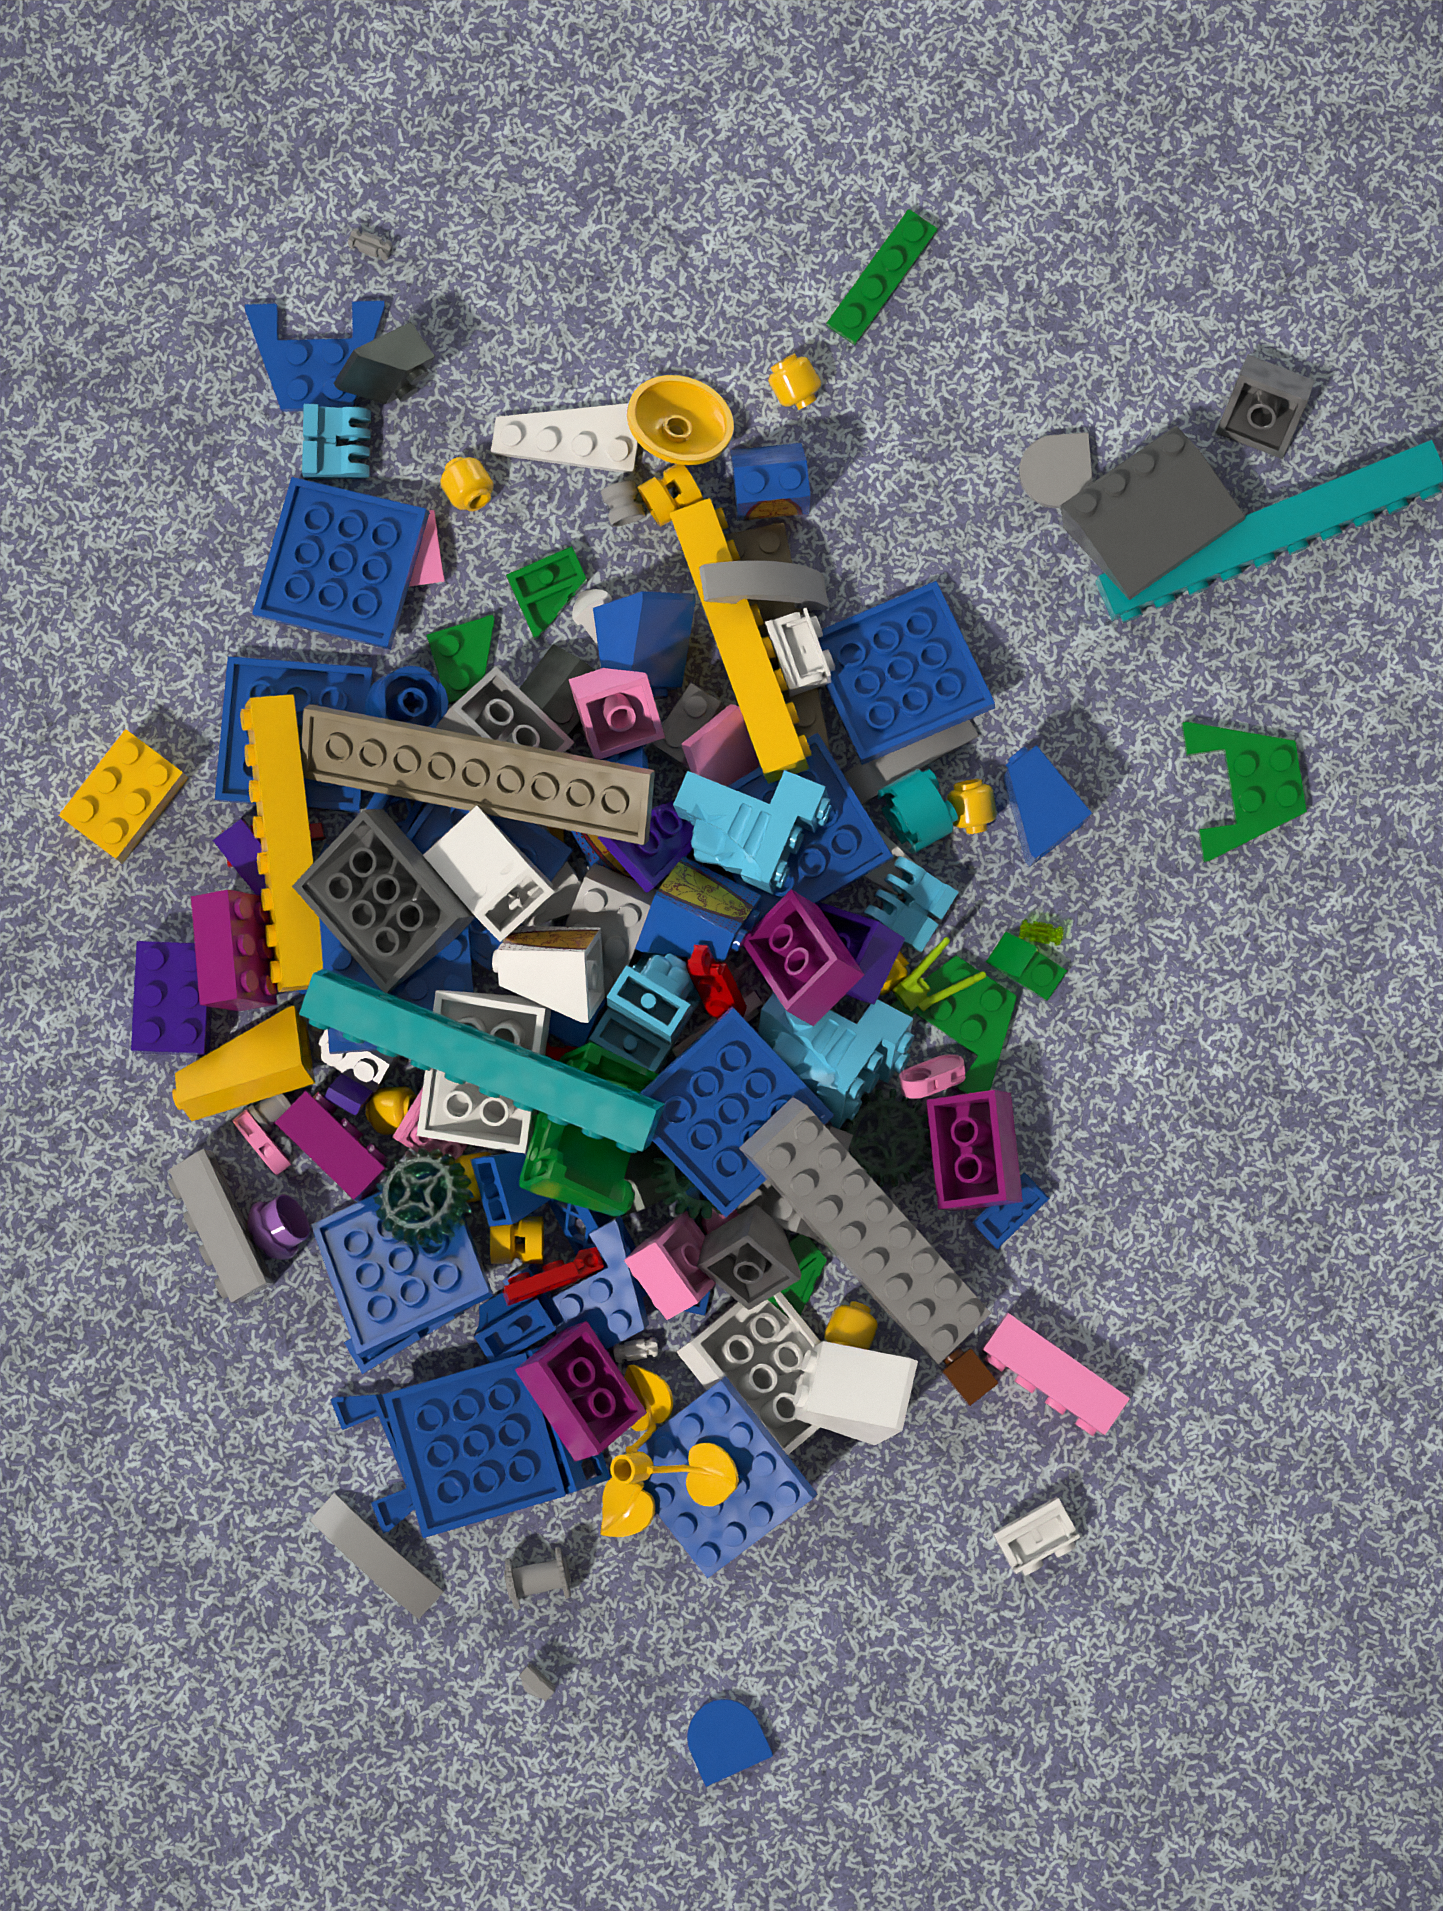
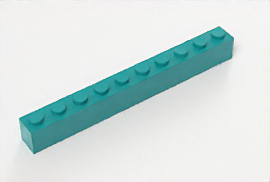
(1290, 526)
(481, 1060)

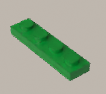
(881, 277)

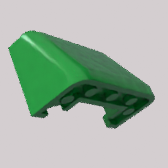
(577, 1167)

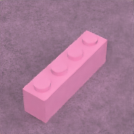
(1055, 1374)

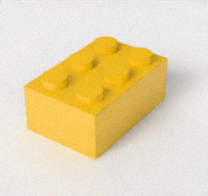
(123, 796)

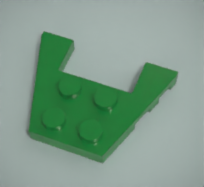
(1261, 780)
(971, 1017)

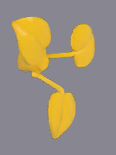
(710, 1468)

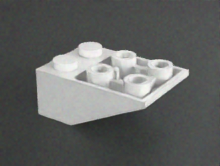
(489, 873)

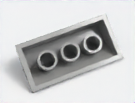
(220, 1226)

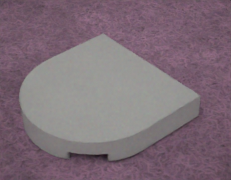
(1056, 468)

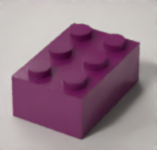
(232, 951)
(802, 958)
(334, 1144)
(974, 1150)
(581, 1391)

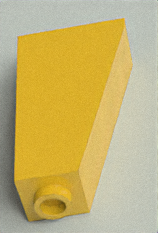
(248, 1068)

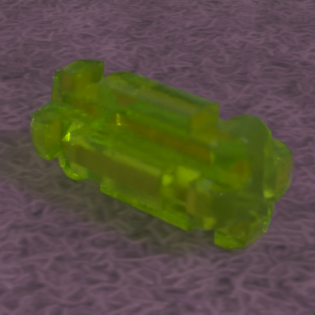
(1041, 932)

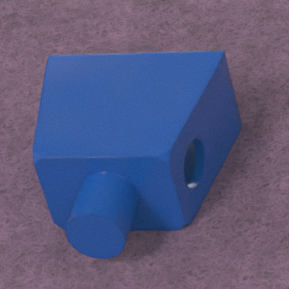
(500, 1188)

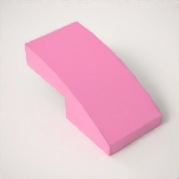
(428, 564)

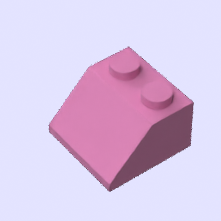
(616, 710)
(668, 1268)

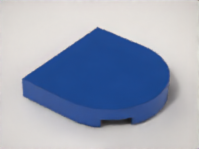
(725, 1740)

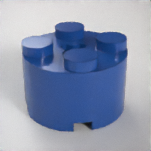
(415, 689)

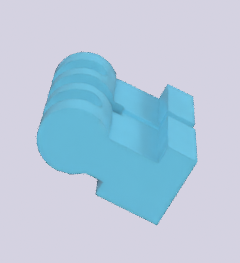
(321, 455)
(923, 897)

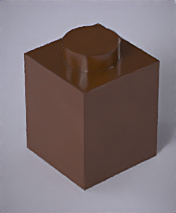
(968, 1375)

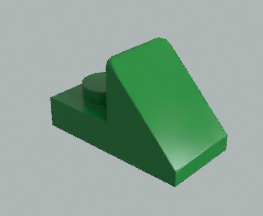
(1026, 965)

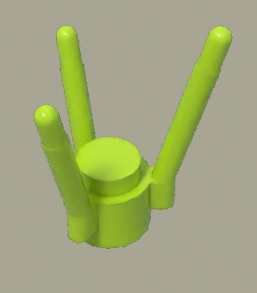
(913, 989)

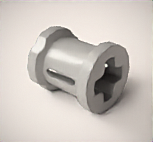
(270, 1110)

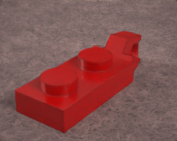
(714, 983)
(554, 1276)

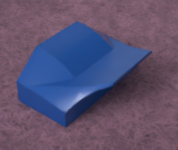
(511, 1328)

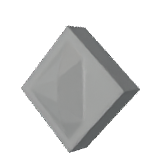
(536, 1683)

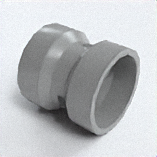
(621, 501)

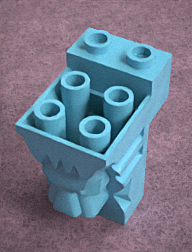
(749, 833)
(647, 1010)
(838, 1056)

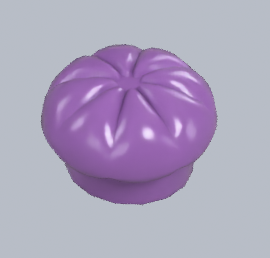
(278, 1226)

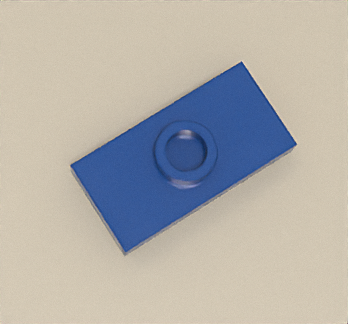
(1002, 1221)

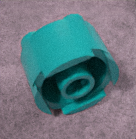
(917, 809)

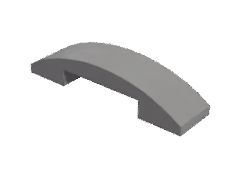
(764, 581)
(873, 776)
(376, 1556)

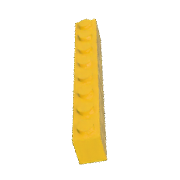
(742, 648)
(284, 838)

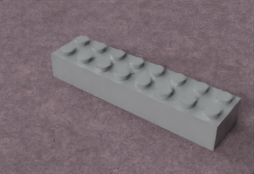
(865, 1230)

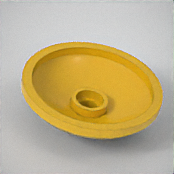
(680, 420)

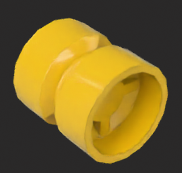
(659, 500)
(503, 1241)

